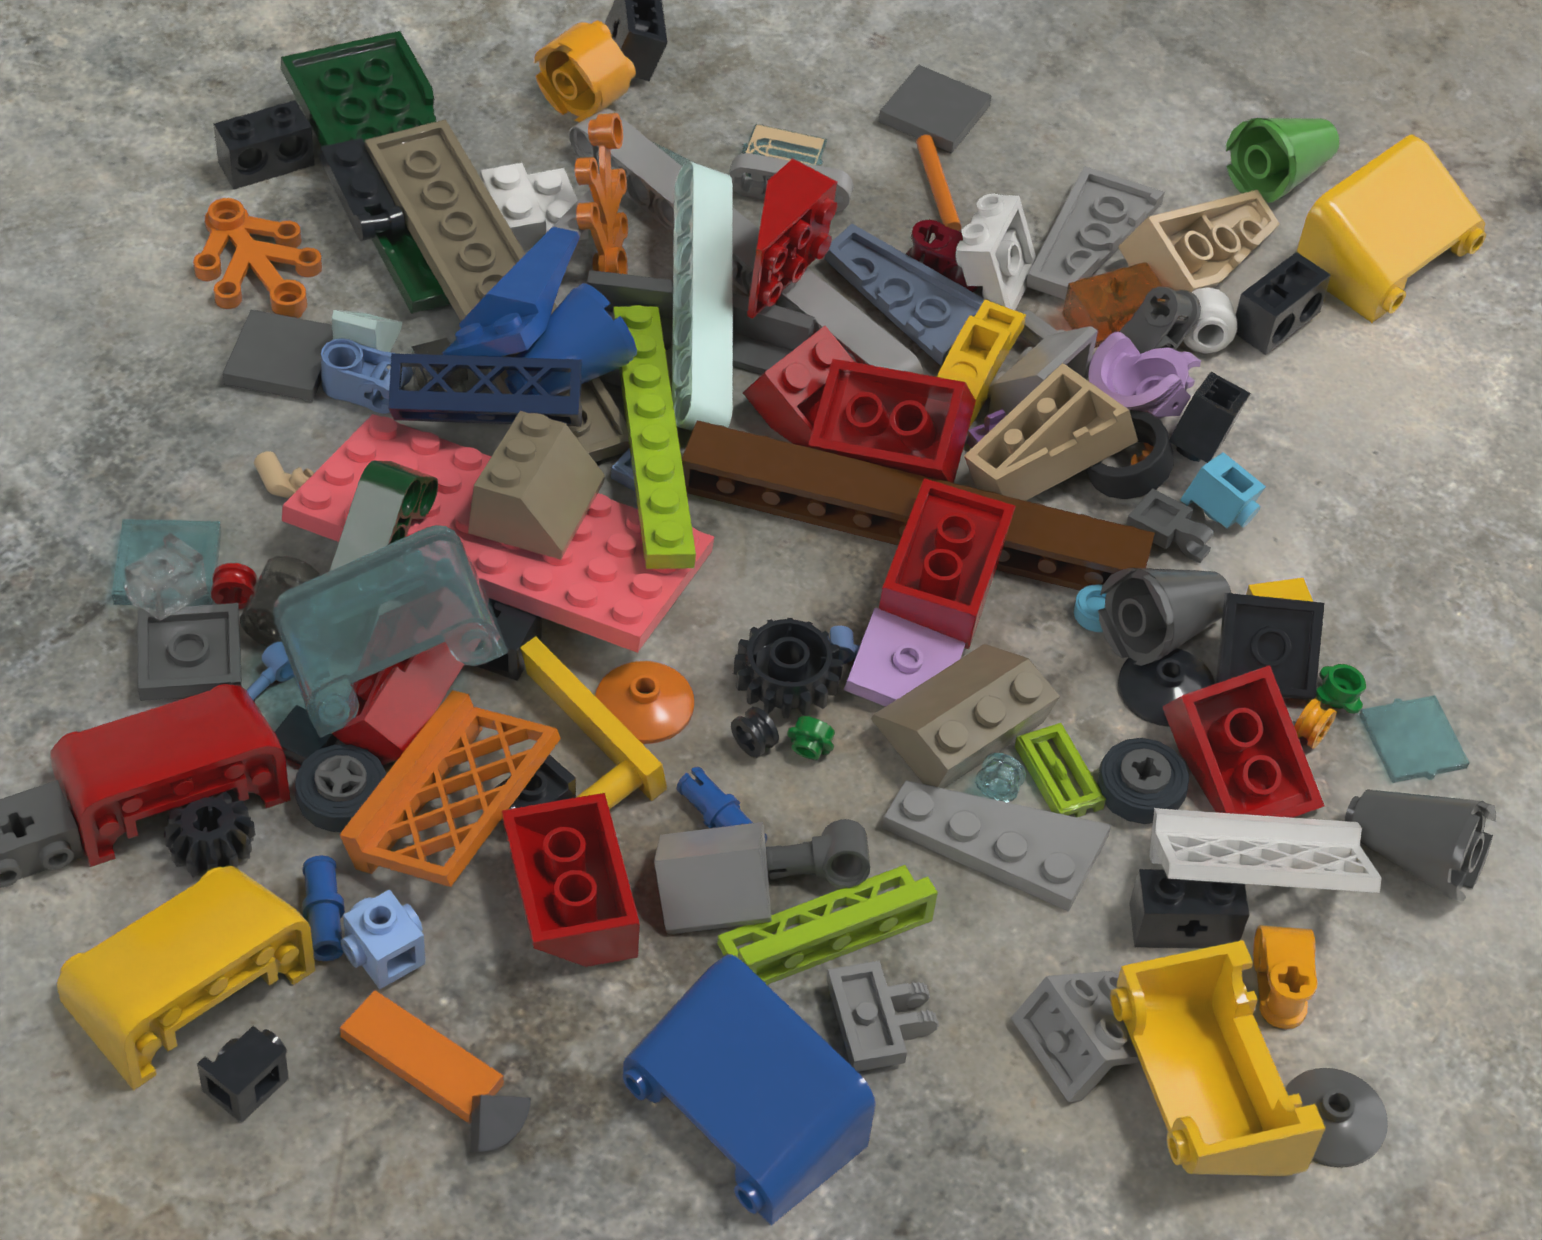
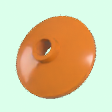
(651, 715)

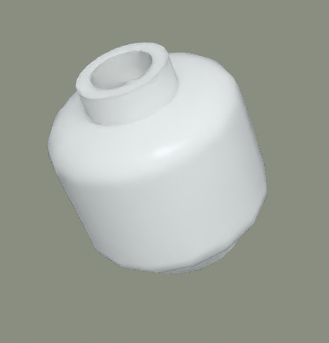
(1216, 322)

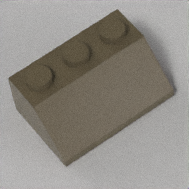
(535, 487)
(966, 713)

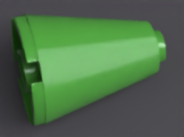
(1279, 153)

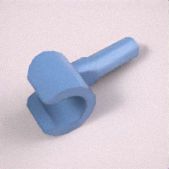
(844, 638)
(277, 668)

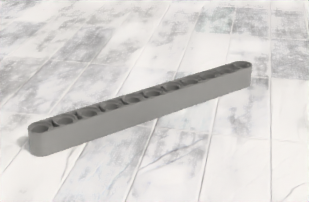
(651, 186)

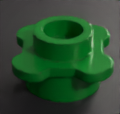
(1341, 687)

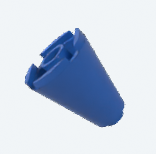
(581, 332)

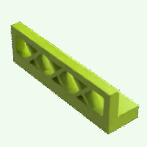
(835, 933)

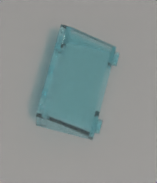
(381, 614)

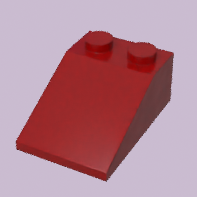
(894, 418)
(947, 560)
(1244, 747)

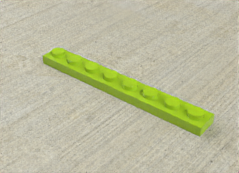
(655, 445)

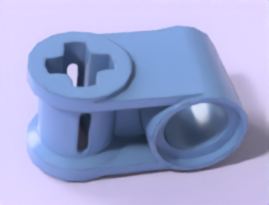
(358, 374)

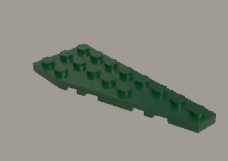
(366, 93)

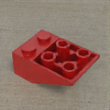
(791, 230)
(793, 387)

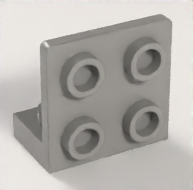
(1075, 1030)

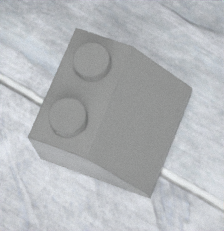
(1037, 363)

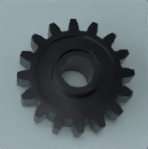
(788, 666)

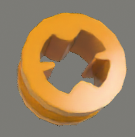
(1314, 723)

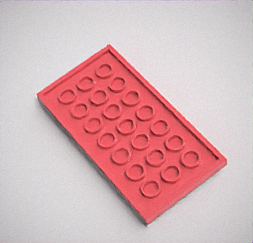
(592, 589)

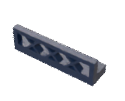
(483, 407)

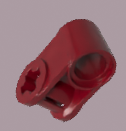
(941, 253)

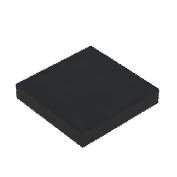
(1272, 633)

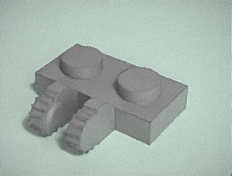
(868, 1015)

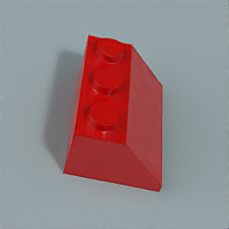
(573, 880)

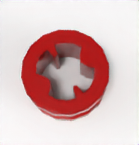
(233, 584)

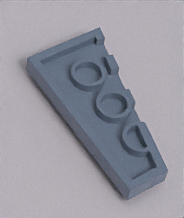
(906, 291)

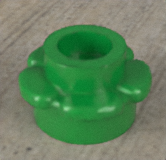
(811, 737)

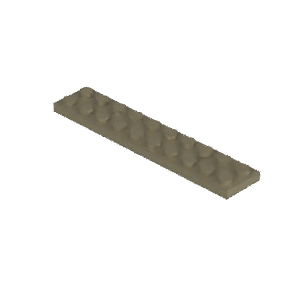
(472, 247)

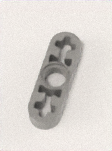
(763, 166)

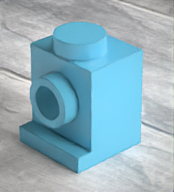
(1225, 492)

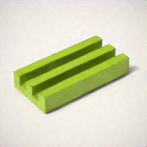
(1074, 804)

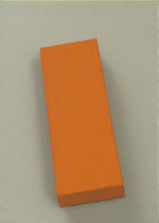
(420, 1055)

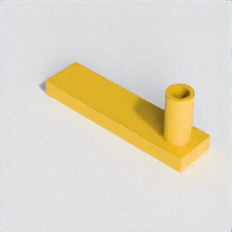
(634, 762)

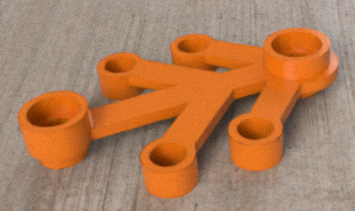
(607, 189)
(230, 220)

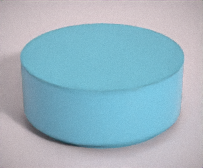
(1087, 607)

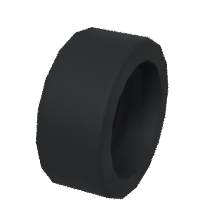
(1143, 476)

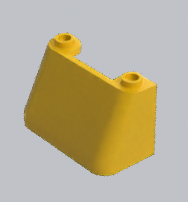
(1388, 226)
(180, 964)
(1213, 1065)

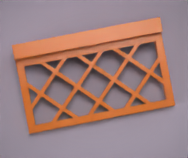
(420, 777)

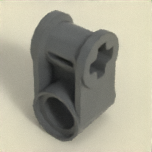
(1158, 323)

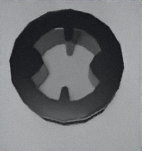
(754, 732)

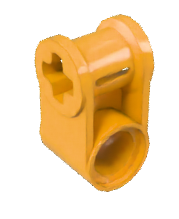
(1284, 973)

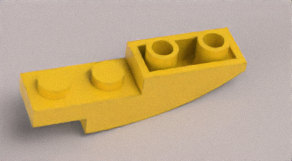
(982, 349)

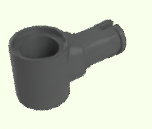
(837, 855)

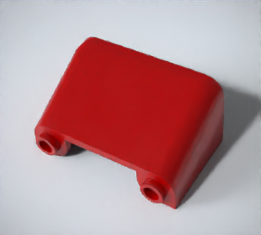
(165, 762)

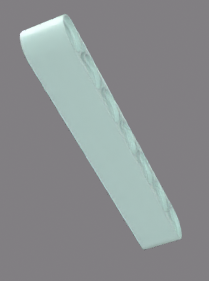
(702, 297)

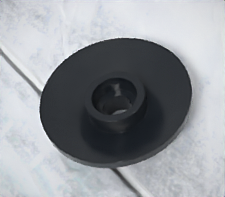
(1148, 688)

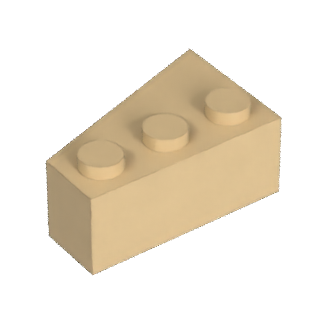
(1050, 437)

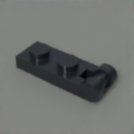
(361, 189)

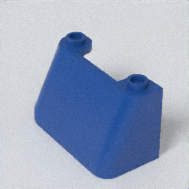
(755, 1086)

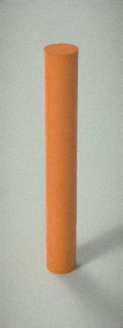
(938, 182)

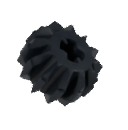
(209, 833)

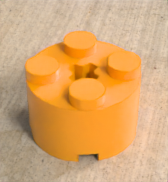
(583, 70)

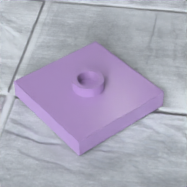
(898, 658)

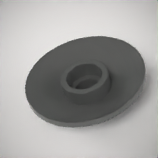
(1349, 1135)

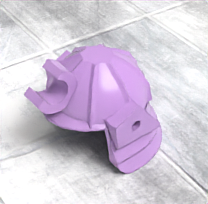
(1144, 381)

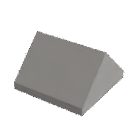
(713, 878)

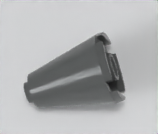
(1159, 609)
(1427, 835)

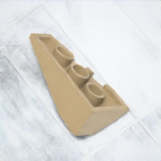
(1202, 241)

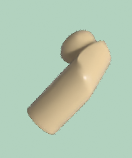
(274, 477)

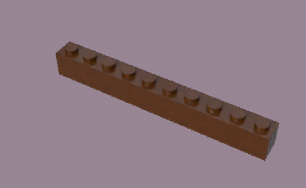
(878, 500)

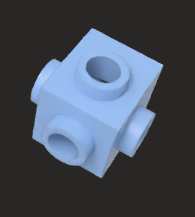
(383, 938)

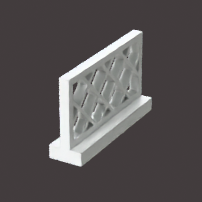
(1261, 850)

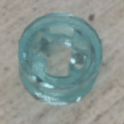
(1000, 777)

